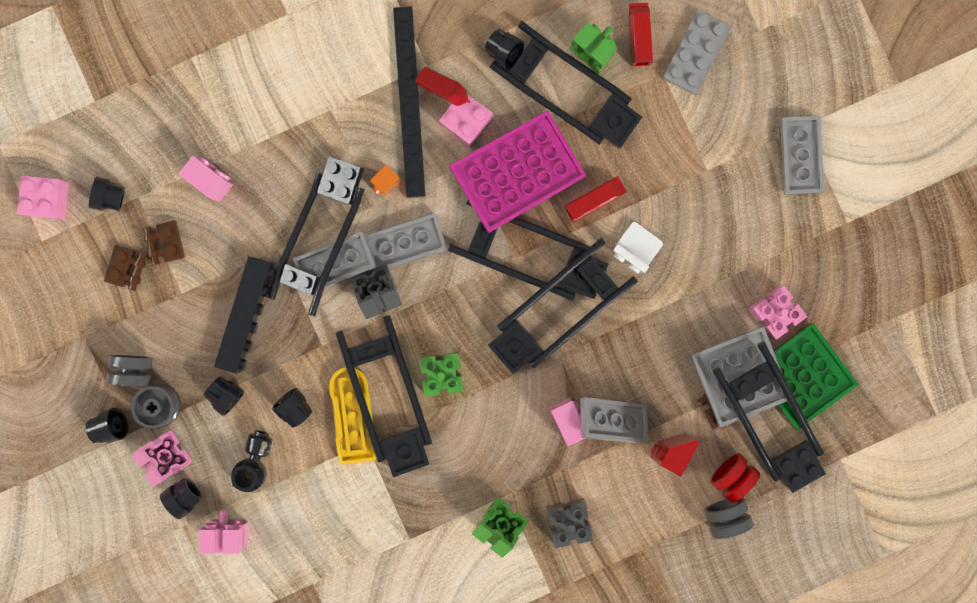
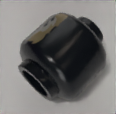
(258, 444)

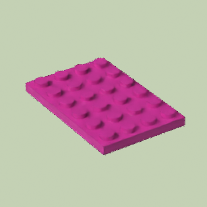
(517, 171)

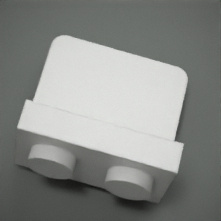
(637, 248)

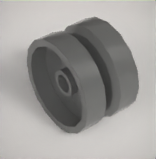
(129, 370)
(144, 406)
(728, 518)

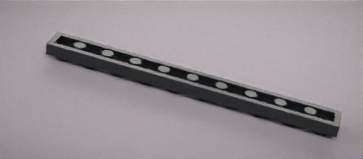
(409, 102)

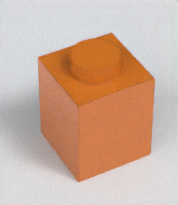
(384, 181)

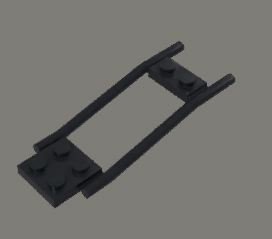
(612, 122)
(337, 182)
(566, 288)
(518, 347)
(404, 450)
(800, 463)

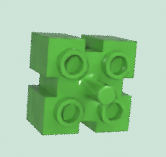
(594, 47)
(441, 374)
(500, 527)

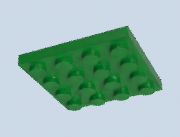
(812, 373)

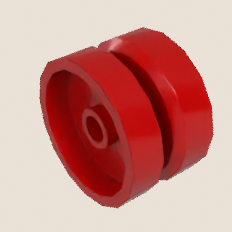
(735, 477)

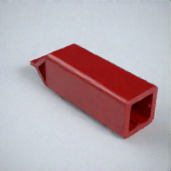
(640, 34)
(442, 87)
(595, 199)

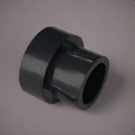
(504, 48)
(106, 195)
(223, 395)
(292, 408)
(107, 426)
(238, 477)
(180, 498)

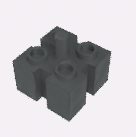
(376, 292)
(569, 523)

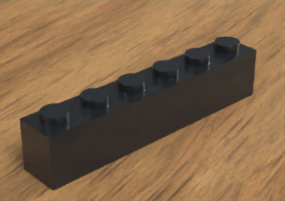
(244, 314)

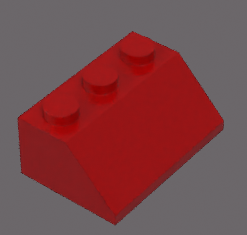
(675, 452)

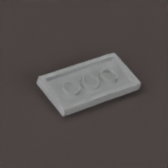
(696, 52)
(802, 155)
(407, 242)
(351, 261)
(614, 420)

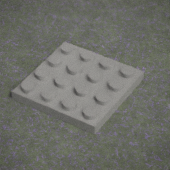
(734, 359)

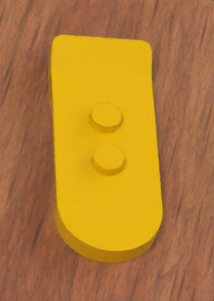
(350, 429)

